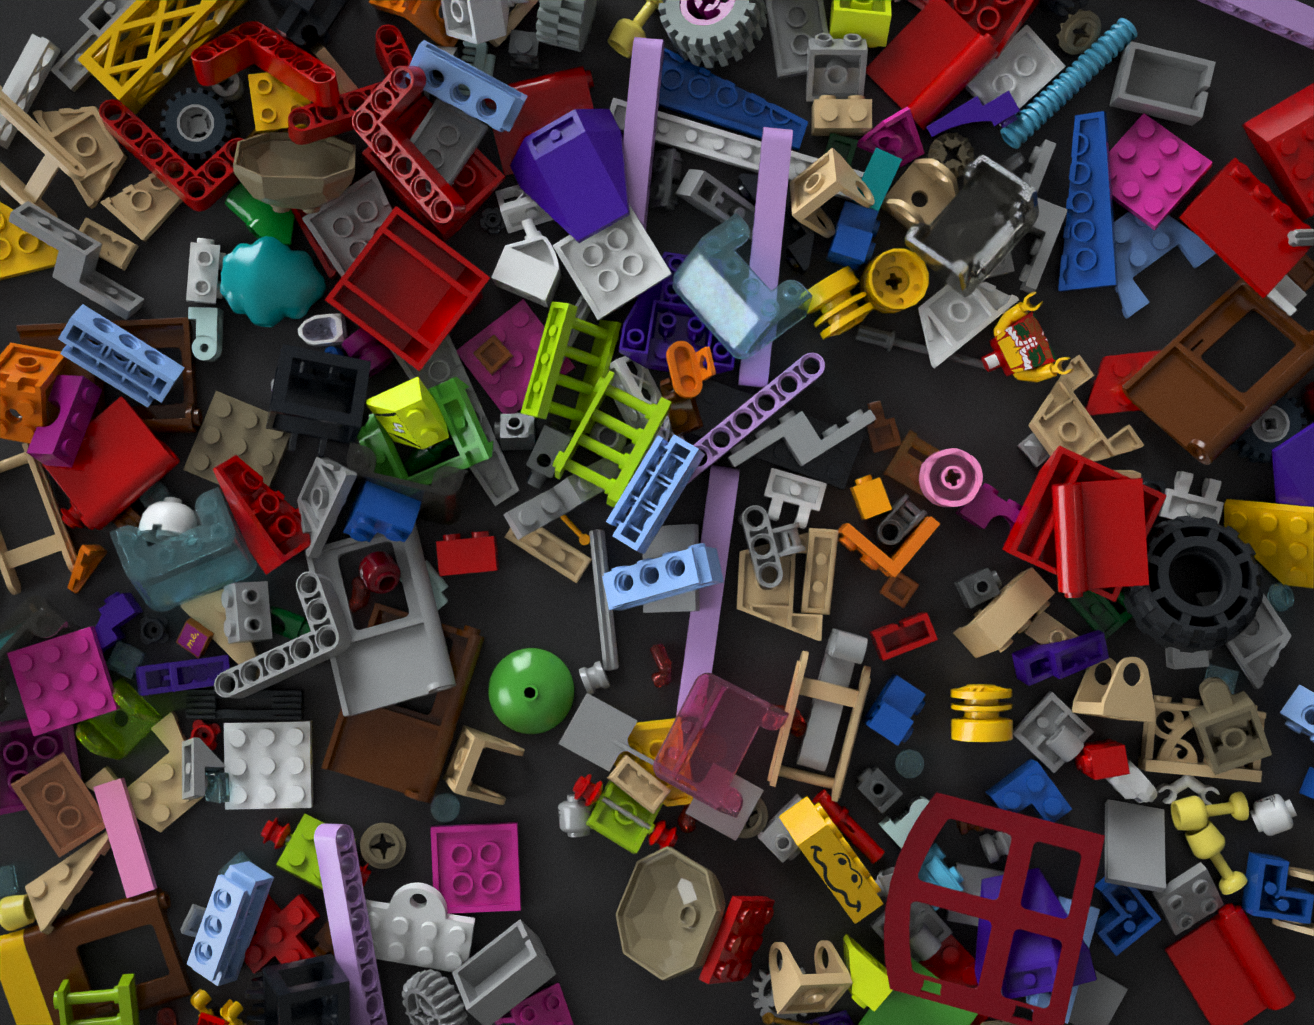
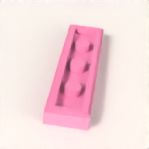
(125, 837)

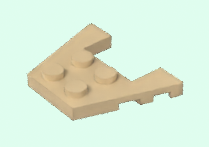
(1067, 423)
(777, 602)
(158, 792)

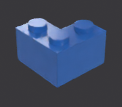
(853, 236)
(382, 512)
(893, 710)
(1030, 787)
(1267, 891)
(1127, 918)

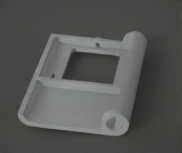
(392, 658)

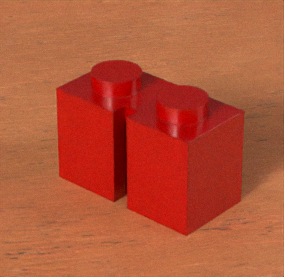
(467, 555)
(911, 634)
(1102, 759)

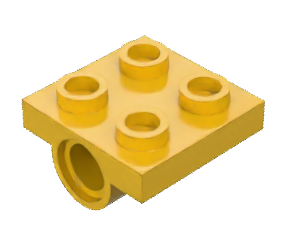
(273, 103)

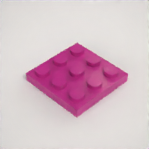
(1153, 171)
(521, 335)
(63, 680)
(477, 866)

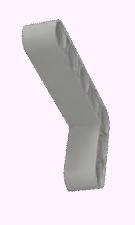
(294, 650)
(822, 722)

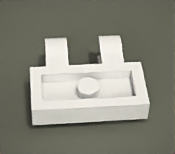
(796, 491)
(1181, 503)

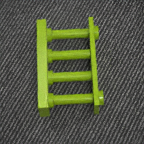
(549, 359)
(627, 462)
(123, 994)

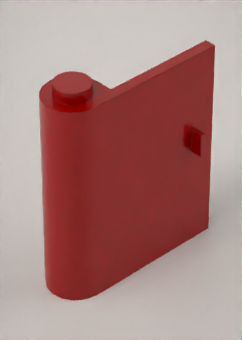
(931, 61)
(547, 100)
(113, 465)
(1099, 535)
(1229, 969)

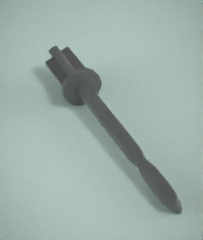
(887, 340)

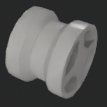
(231, 90)
(594, 677)

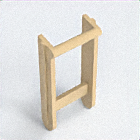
(55, 158)
(59, 542)
(826, 692)

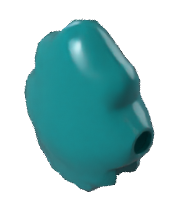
(270, 281)

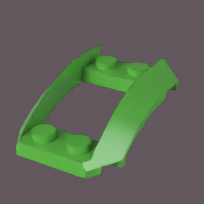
(461, 424)

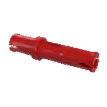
(849, 827)

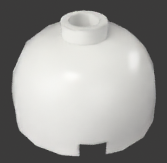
(166, 520)

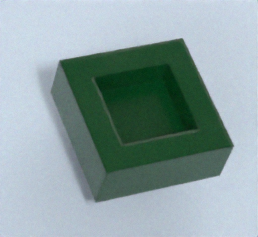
(843, 145)

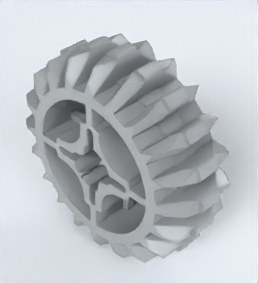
(432, 1000)

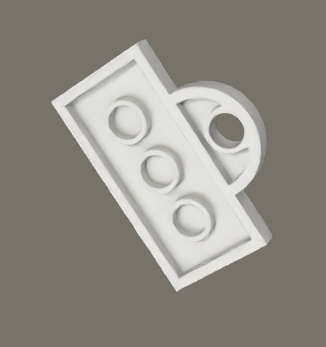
(420, 932)

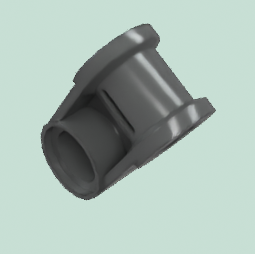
(902, 518)

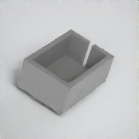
(1162, 83)
(503, 973)

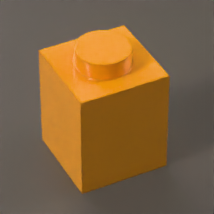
(870, 497)

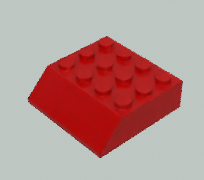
(1287, 148)
(407, 288)
(1033, 531)

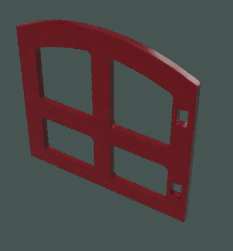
(1003, 913)

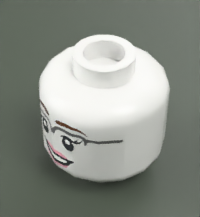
(1273, 814)

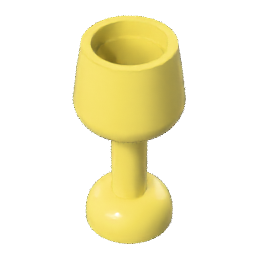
(626, 30)
(1193, 814)
(1208, 844)
(16, 912)

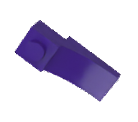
(998, 111)
(116, 613)
(1059, 658)
(180, 675)

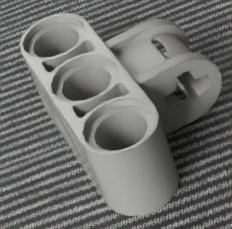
(777, 540)

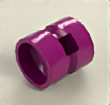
(366, 347)

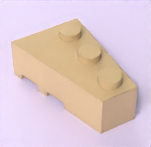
(1006, 614)

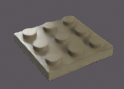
(239, 430)

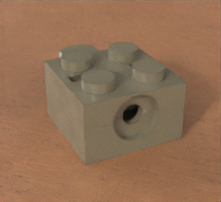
(1224, 727)

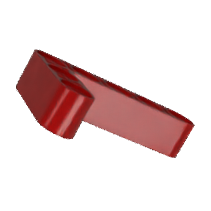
(261, 46)
(312, 114)
(402, 147)
(170, 161)

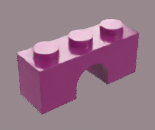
(62, 439)
(988, 505)

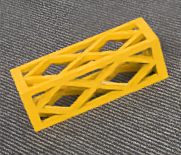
(174, 54)

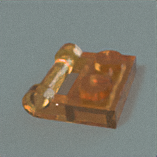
(906, 468)

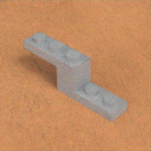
(98, 20)
(1047, 223)
(76, 260)
(800, 437)
(560, 499)

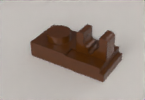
(683, 412)

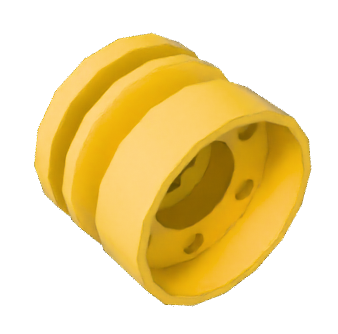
(898, 266)
(837, 303)
(981, 714)

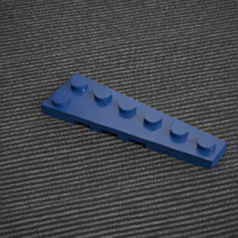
(711, 99)
(1089, 229)

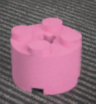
(957, 462)

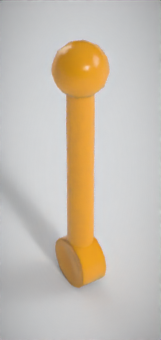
(584, 539)

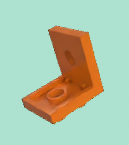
(422, 14)
(23, 386)
(875, 558)

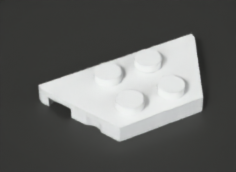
(953, 319)

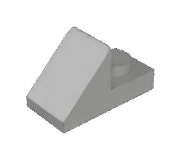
(195, 761)

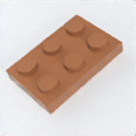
(60, 804)

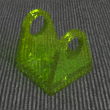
(112, 739)

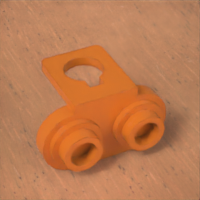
(688, 369)

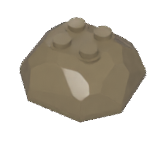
(294, 174)
(670, 914)

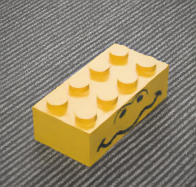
(832, 858)

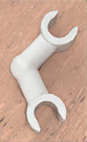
(1183, 783)

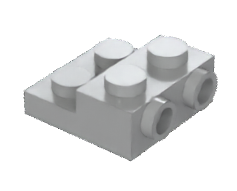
(836, 66)

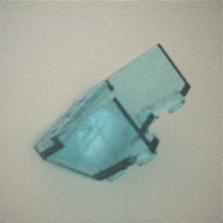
(732, 296)
(190, 561)

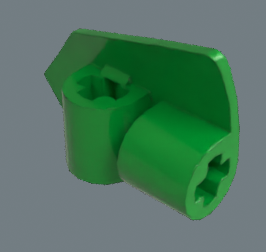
(260, 217)

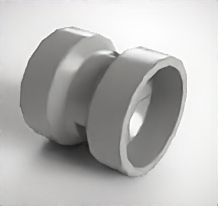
(995, 845)

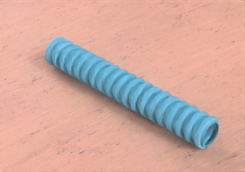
(1069, 82)

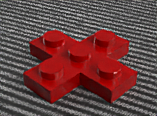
(281, 933)

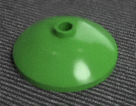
(548, 678)

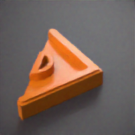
(86, 562)

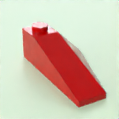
(263, 516)

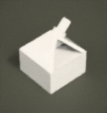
(477, 19)
(529, 267)

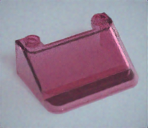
(712, 741)

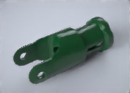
(426, 457)
(294, 624)

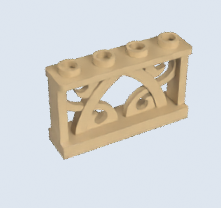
(1167, 756)

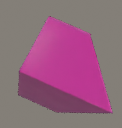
(896, 136)

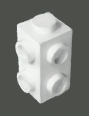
(203, 269)

